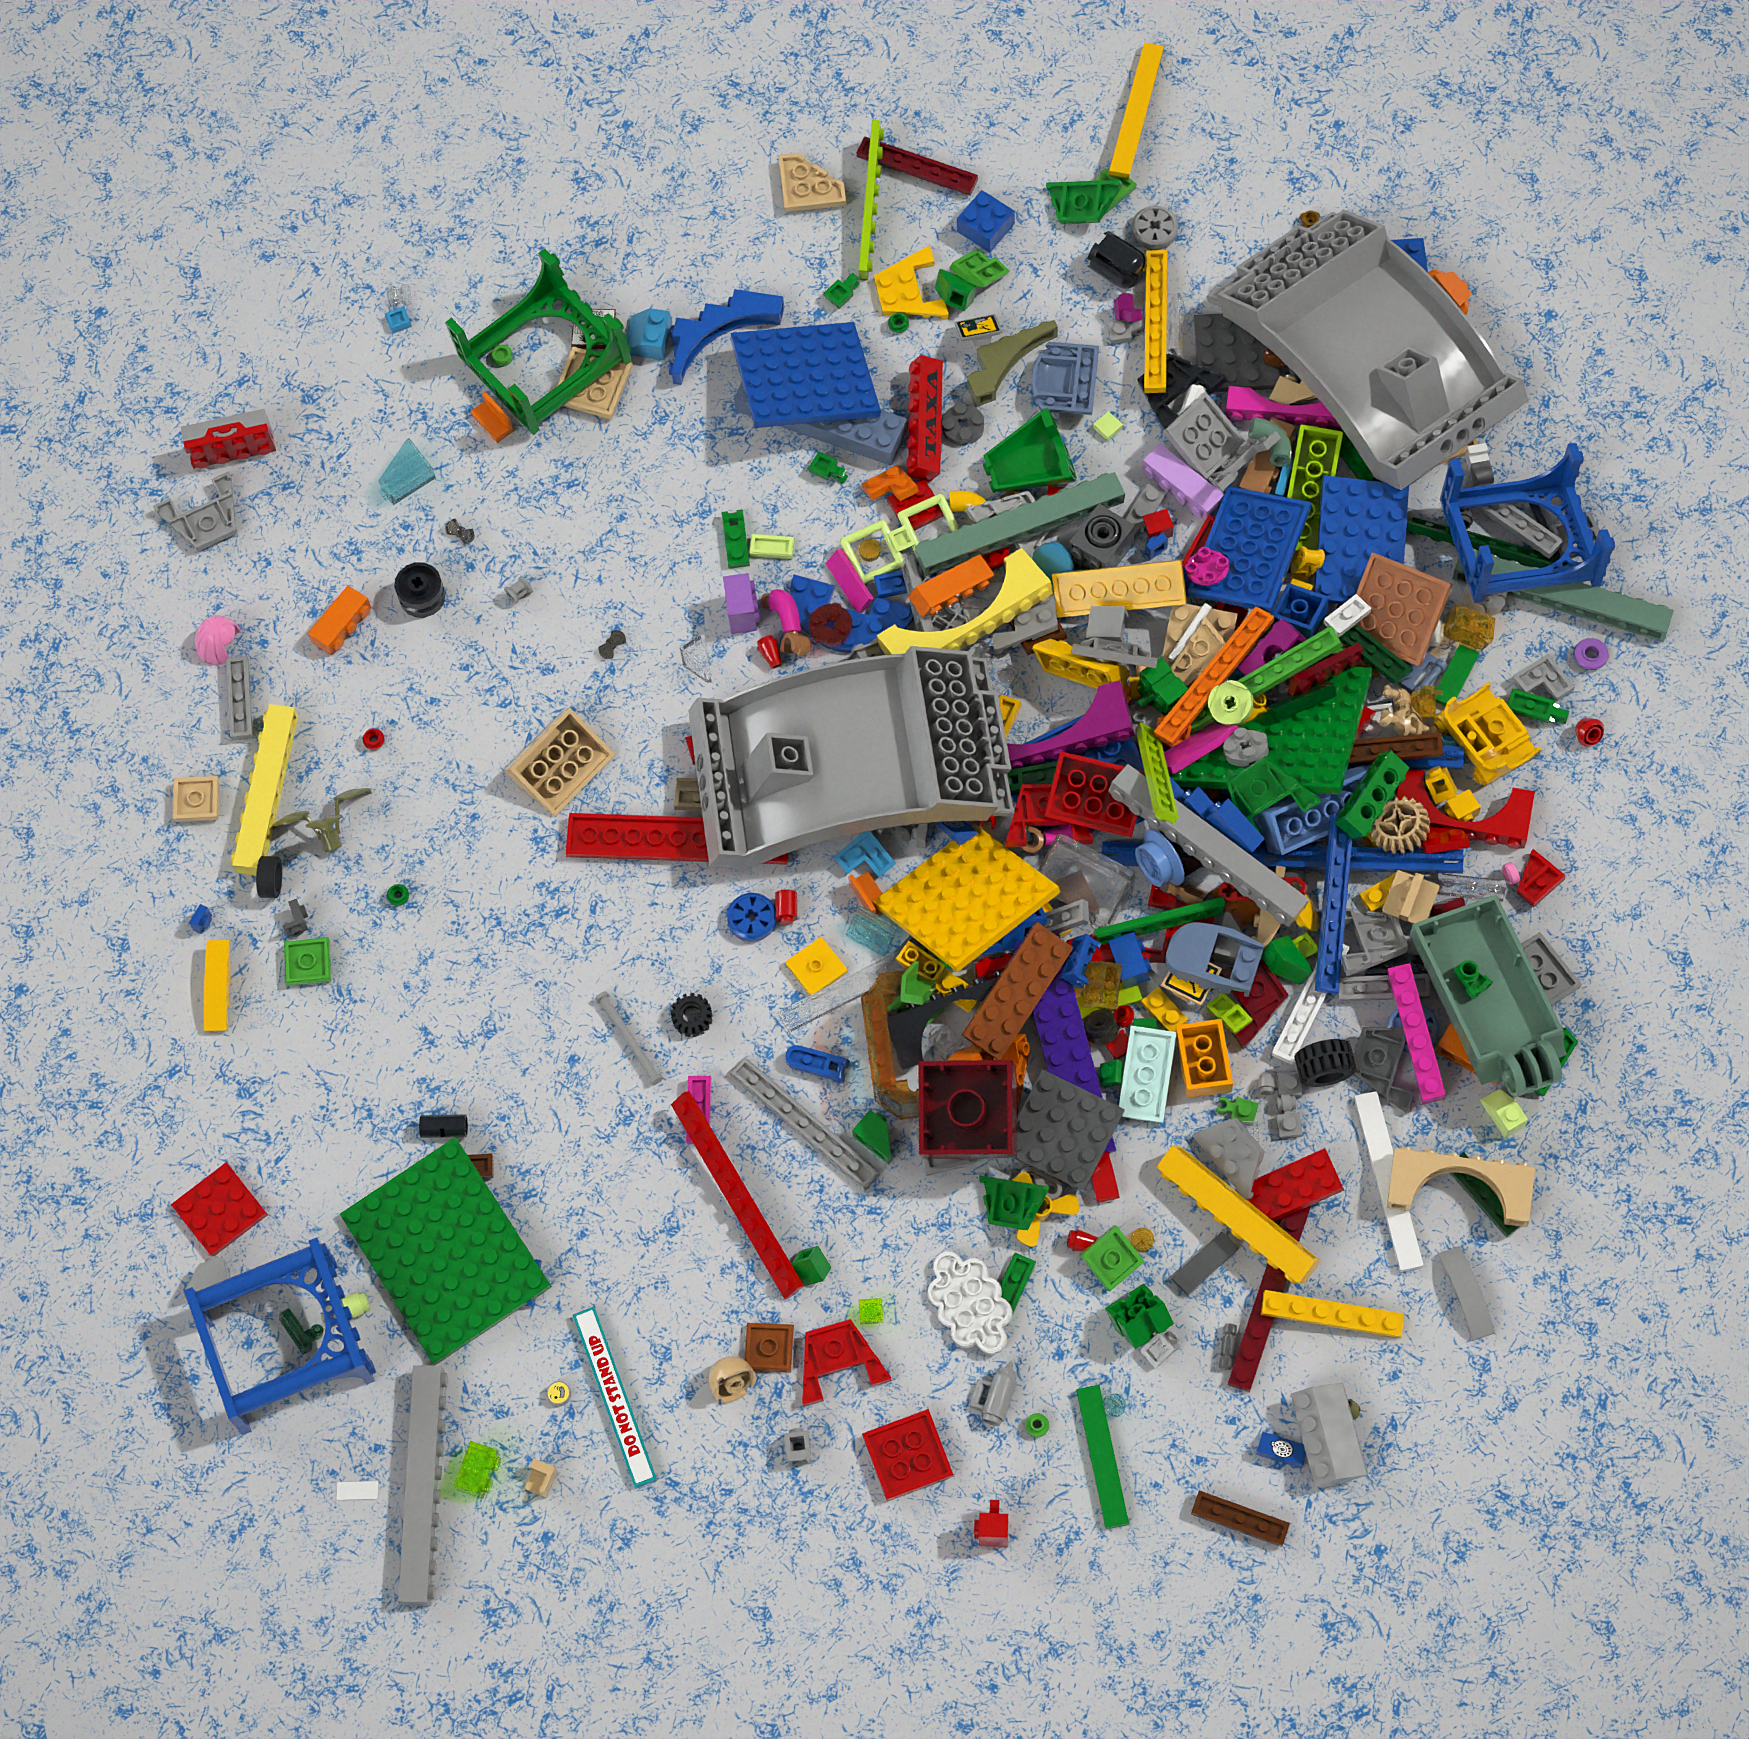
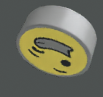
(558, 1393)

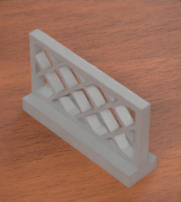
(912, 578)

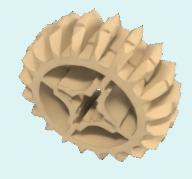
(1412, 827)

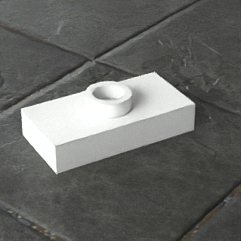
(1347, 615)

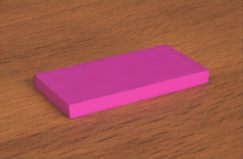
(1197, 746)

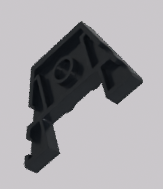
(1179, 376)

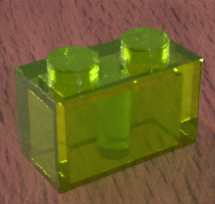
(477, 1470)

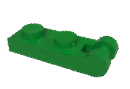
(735, 539)

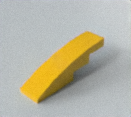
(216, 985)

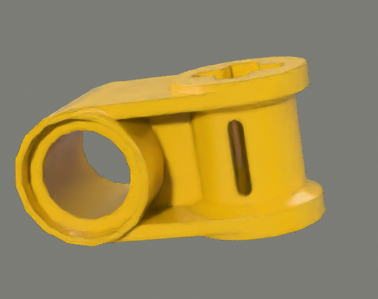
(1306, 563)

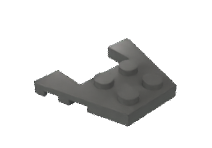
(1378, 1060)

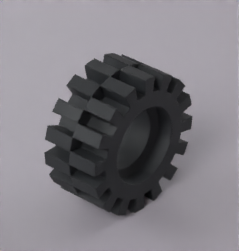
(691, 1002)

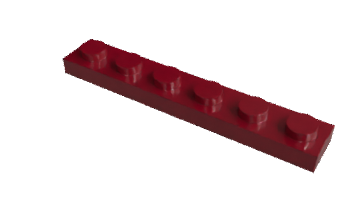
(922, 167)

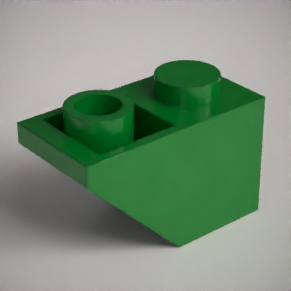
(955, 290)

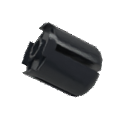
(1117, 261)

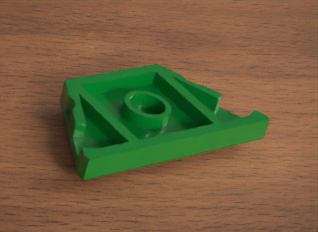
(1082, 200)
(1012, 1202)

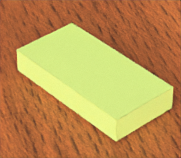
(771, 546)

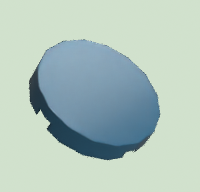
(1053, 559)

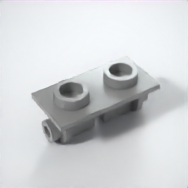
(865, 651)

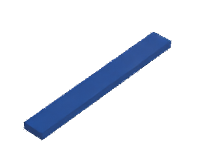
(1333, 910)

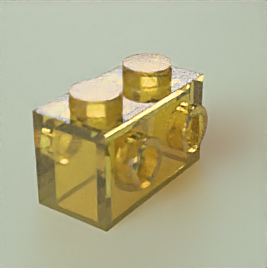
(1469, 627)
(1103, 985)

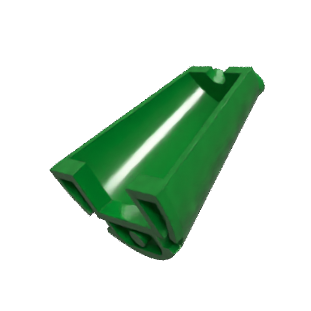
(1030, 457)

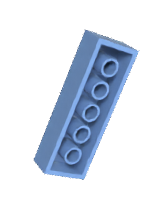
(1289, 828)

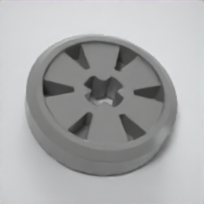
(1155, 217)

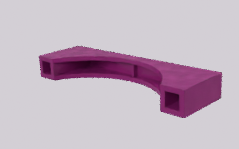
(1103, 723)

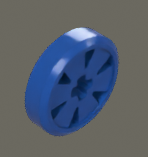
(751, 930)

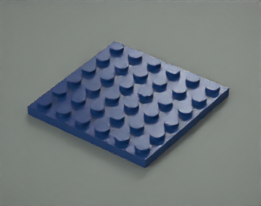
(805, 374)

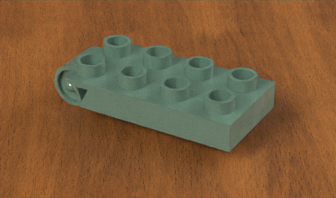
(1510, 1025)

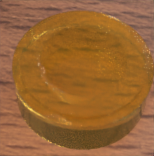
(869, 550)
(1142, 1239)

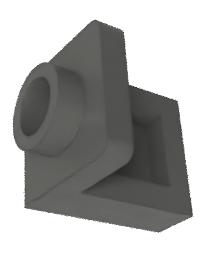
(299, 925)

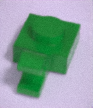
(841, 292)
(826, 466)

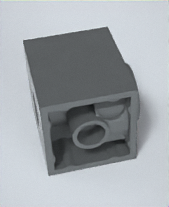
(1101, 540)

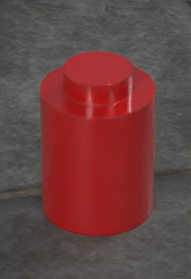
(786, 906)

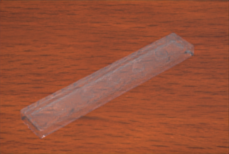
(836, 994)

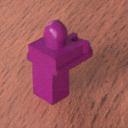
(1125, 309)

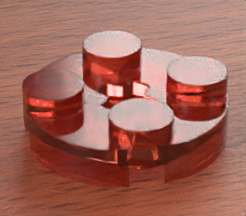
(825, 635)

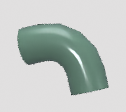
(1281, 451)

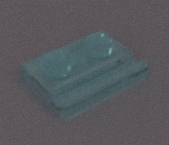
(871, 931)

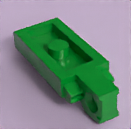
(1536, 707)

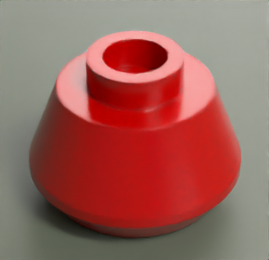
(1589, 731)

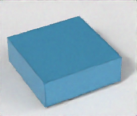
(398, 320)

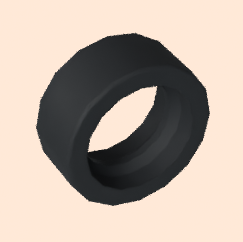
(269, 877)

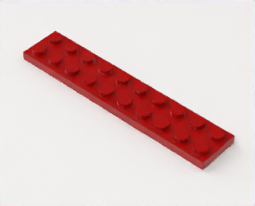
(640, 838)

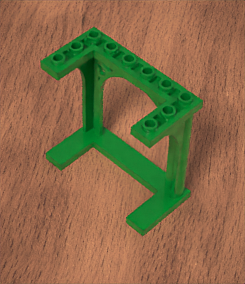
(546, 291)

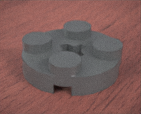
(960, 413)

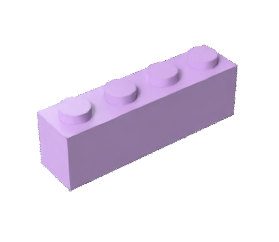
(1182, 482)

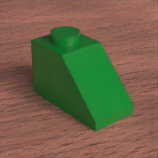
(1286, 960)
(874, 1135)

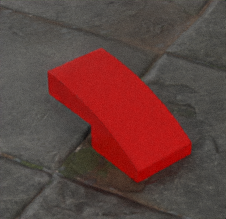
(1104, 1180)

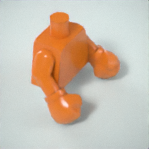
(1454, 287)

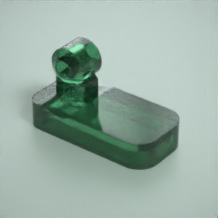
(301, 1338)

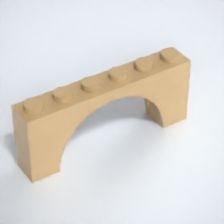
(1510, 1182)

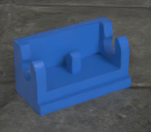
(1078, 959)

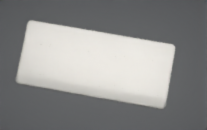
(357, 1490)

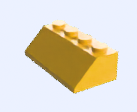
(1058, 660)

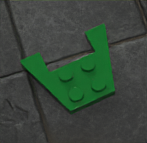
(1263, 786)

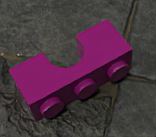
(1281, 637)

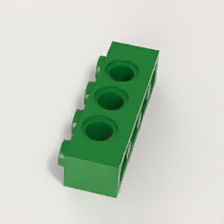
(1350, 817)

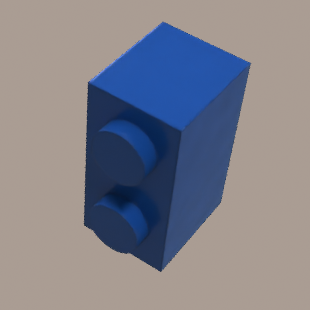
(1128, 953)

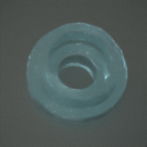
(1114, 1404)

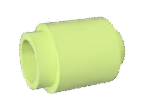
(357, 1303)

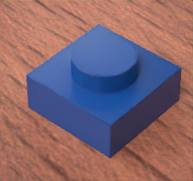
(1156, 545)
(201, 919)

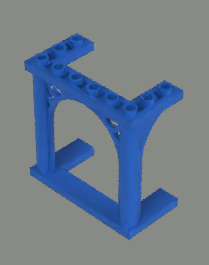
(1553, 483)
(345, 1364)

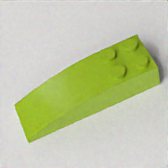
(1314, 457)

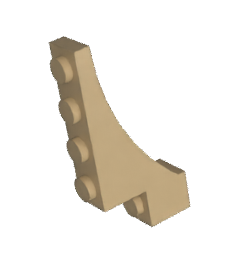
(1291, 393)

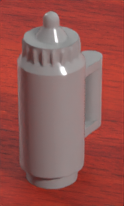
(999, 1395)

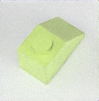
(1504, 1112)

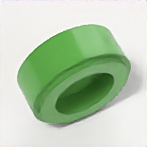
(502, 355)

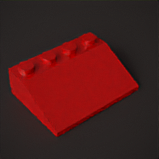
(1082, 795)

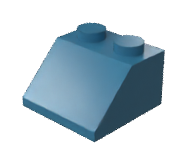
(649, 333)

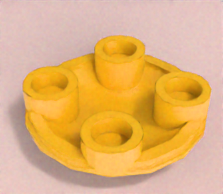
(1309, 916)

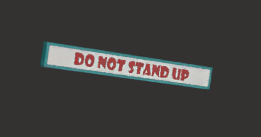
(614, 1397)

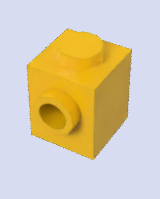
(1462, 807)

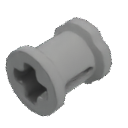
(518, 590)

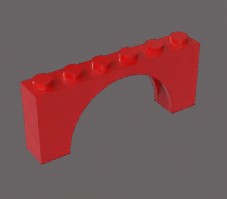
(1506, 827)

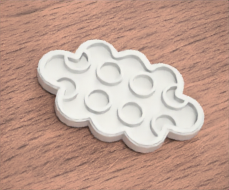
(970, 1303)

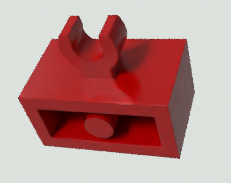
(992, 1527)

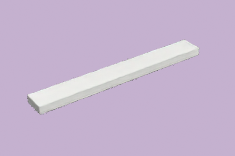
(1381, 1158)

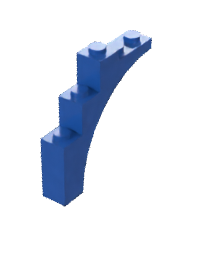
(743, 310)
(1222, 816)

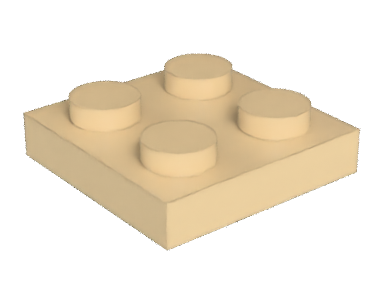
(196, 799)

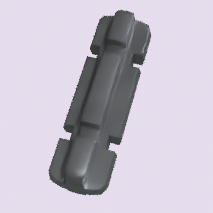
(1227, 1347)

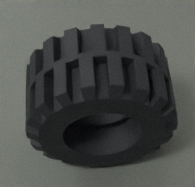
(1325, 1062)

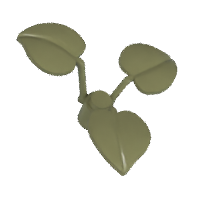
(328, 835)

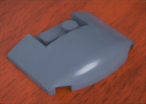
(1066, 378)

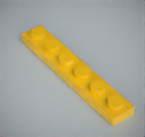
(1332, 1314)

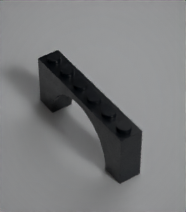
(908, 1024)

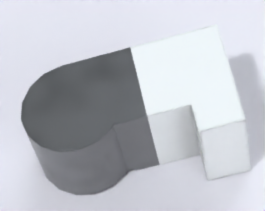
(1479, 464)

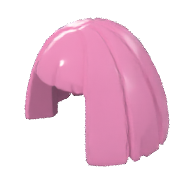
(213, 637)

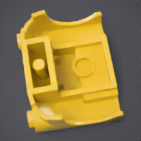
(1488, 733)

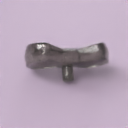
(453, 528)
(616, 638)

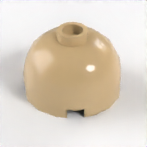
(730, 1379)

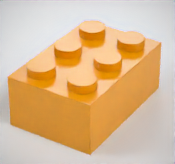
(1203, 1058)

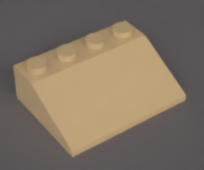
(559, 762)

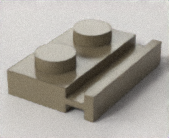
(687, 795)

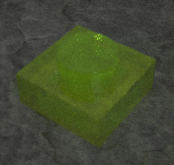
(871, 1311)

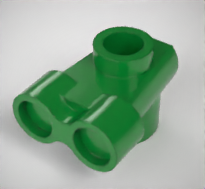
(1470, 977)

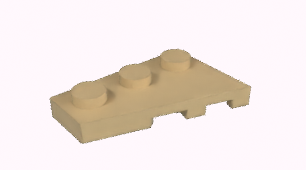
(1198, 653)

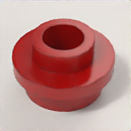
(373, 733)
(1124, 1015)

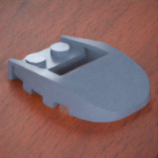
(1191, 951)

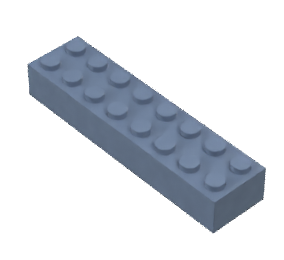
(870, 437)

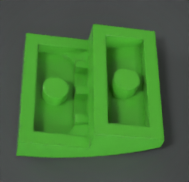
(978, 268)

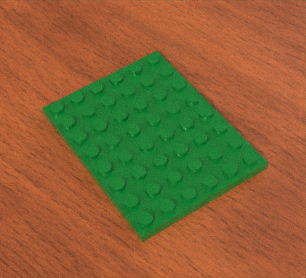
(445, 1251)

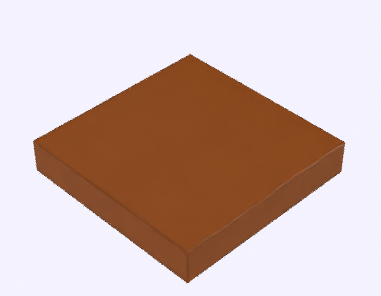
(769, 1347)

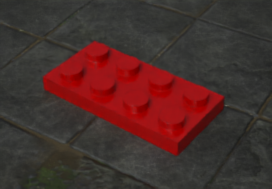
(1296, 1186)

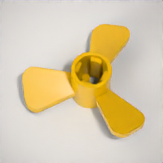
(1064, 1205)

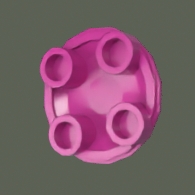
(1207, 567)

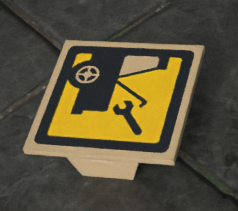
(1189, 990)

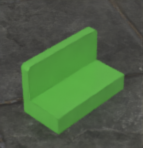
(915, 989)

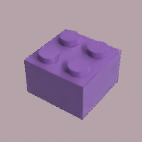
(741, 603)

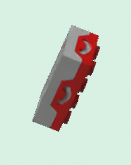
(228, 439)

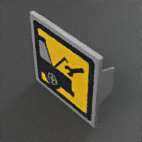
(978, 329)

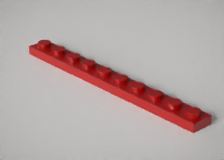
(737, 1195)

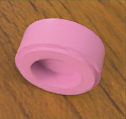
(1510, 873)

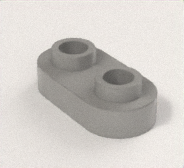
(1045, 1180)

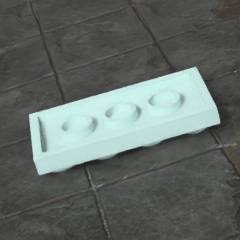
(1147, 1074)

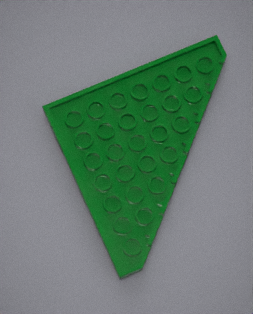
(1308, 745)

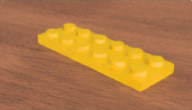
(1128, 586)

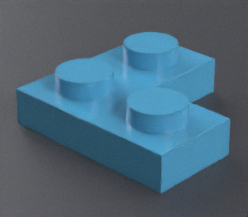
(866, 849)

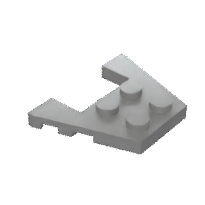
(1240, 458)
(1007, 503)
(207, 522)
(1034, 623)
(1378, 938)

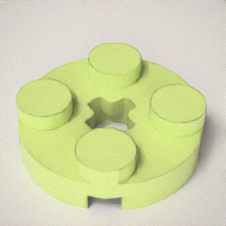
(1225, 692)

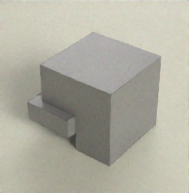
(1107, 622)

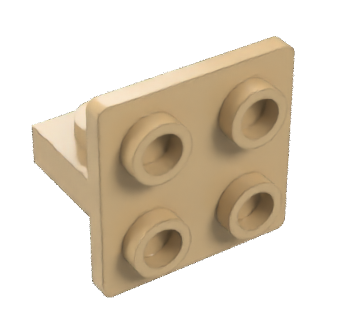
(1410, 897)

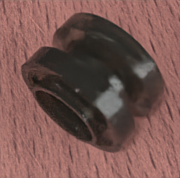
(1101, 1027)

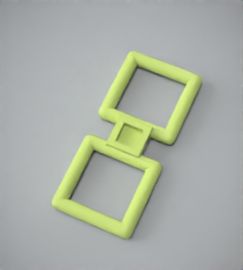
(897, 539)

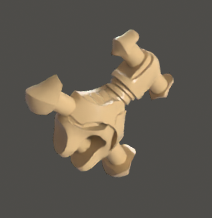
(1406, 719)

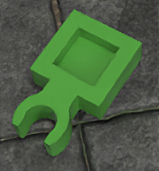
(1242, 1109)

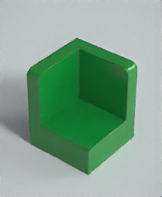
(811, 1265)

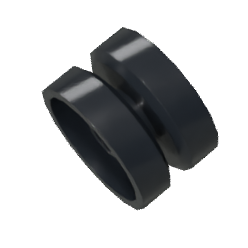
(420, 589)

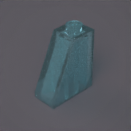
(405, 474)

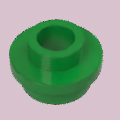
(898, 318)
(393, 890)

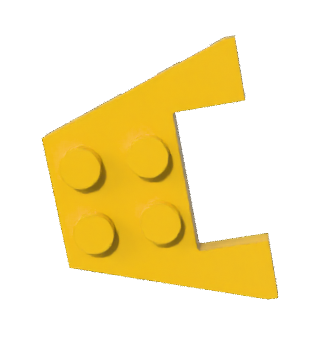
(900, 291)

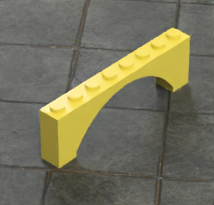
(1022, 589)

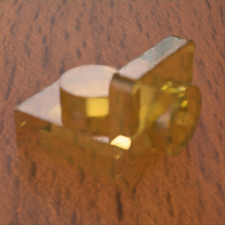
(1425, 701)

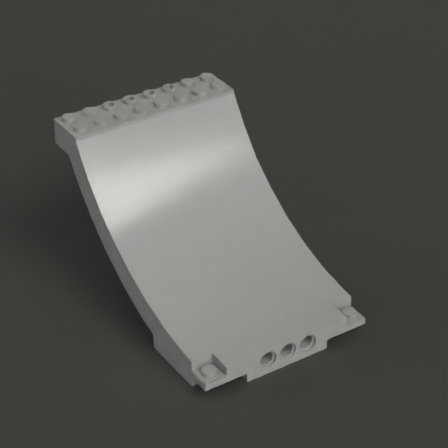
(1373, 343)
(849, 753)

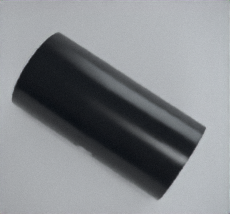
(443, 1126)

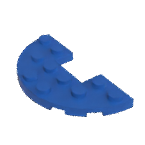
(811, 594)

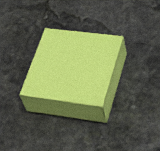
(1108, 426)

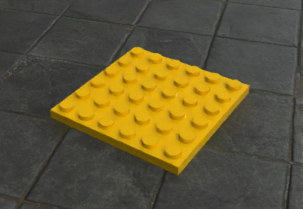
(966, 898)

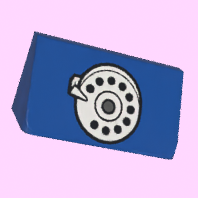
(957, 830)
(1281, 1450)

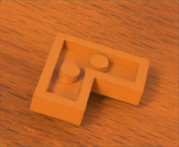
(890, 480)

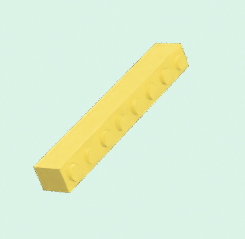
(265, 788)

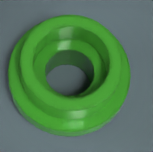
(1034, 1431)

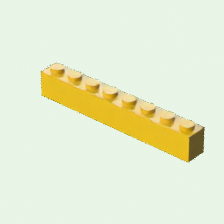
(1238, 1214)

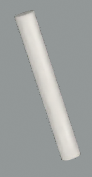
(1189, 632)

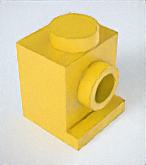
(1440, 791)

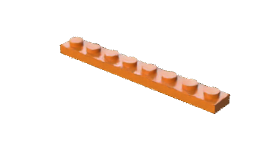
(1214, 674)

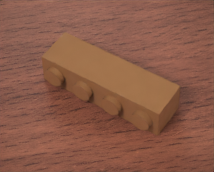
(1261, 472)

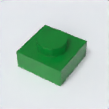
(1111, 1073)

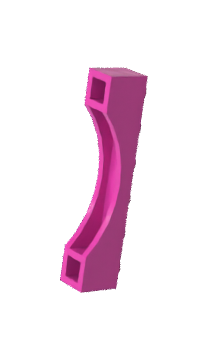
(1245, 404)
(1416, 1034)

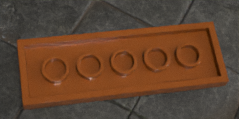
(1017, 991)

